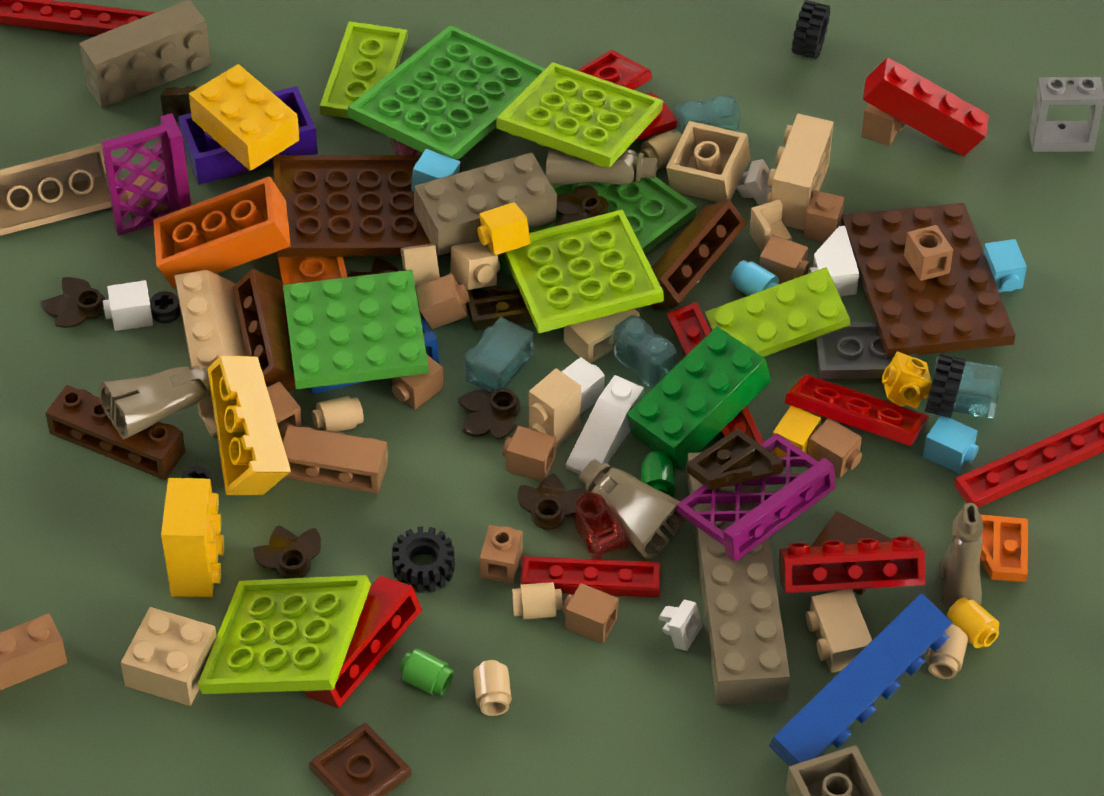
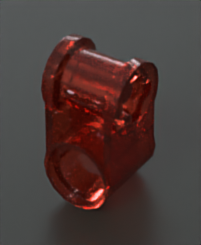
(598, 531)

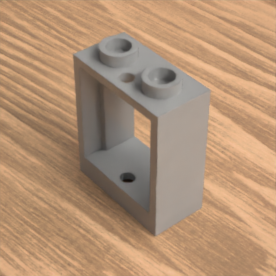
(1066, 135)

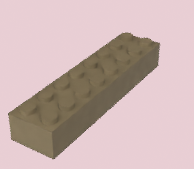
(740, 612)

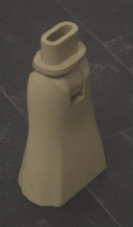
(570, 170)
(145, 400)
(635, 506)
(961, 561)

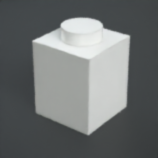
(128, 306)
(590, 379)

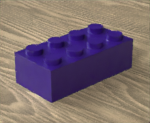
(214, 162)

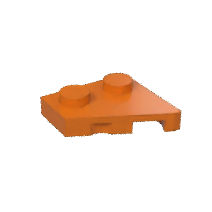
(1005, 548)

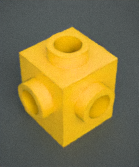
(906, 380)

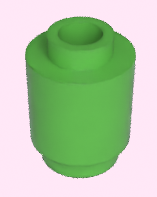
(426, 672)

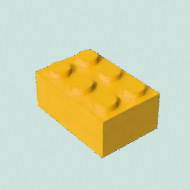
(244, 117)
(192, 537)

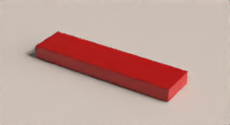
(608, 576)

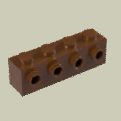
(696, 251)
(265, 326)
(81, 420)

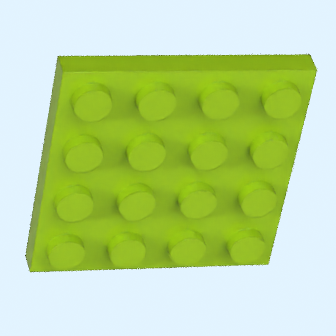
(579, 115)
(583, 272)
(285, 635)

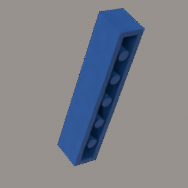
(862, 683)

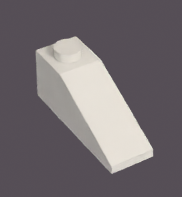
(606, 424)

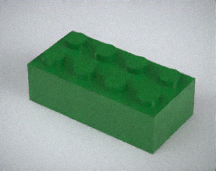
(699, 397)

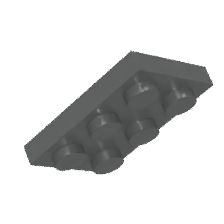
(852, 353)

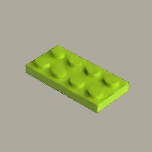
(362, 61)
(783, 314)

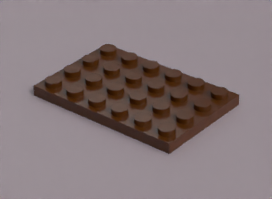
(349, 204)
(935, 313)

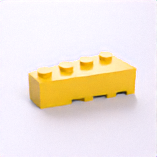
(246, 427)

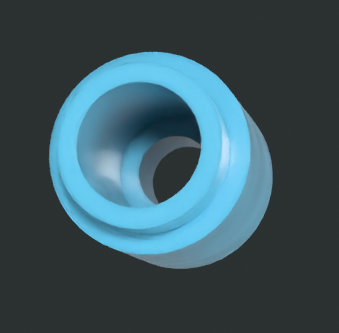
(752, 278)

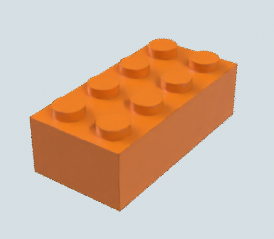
(222, 231)

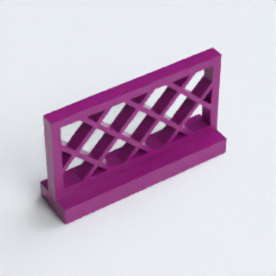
(172, 166)
(775, 508)

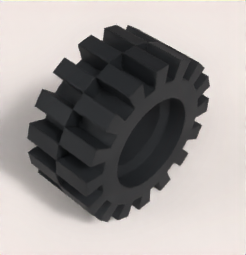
(811, 29)
(945, 385)
(423, 543)

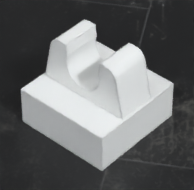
(755, 182)
(682, 623)

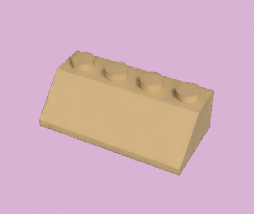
(53, 189)
(209, 317)

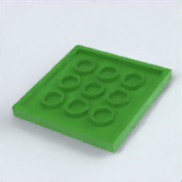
(355, 329)

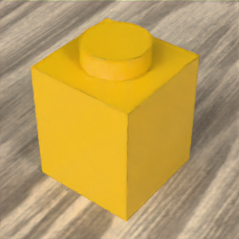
(503, 229)
(797, 428)

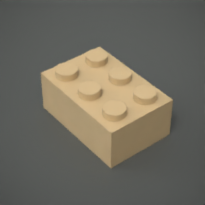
(800, 167)

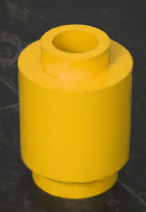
(974, 621)

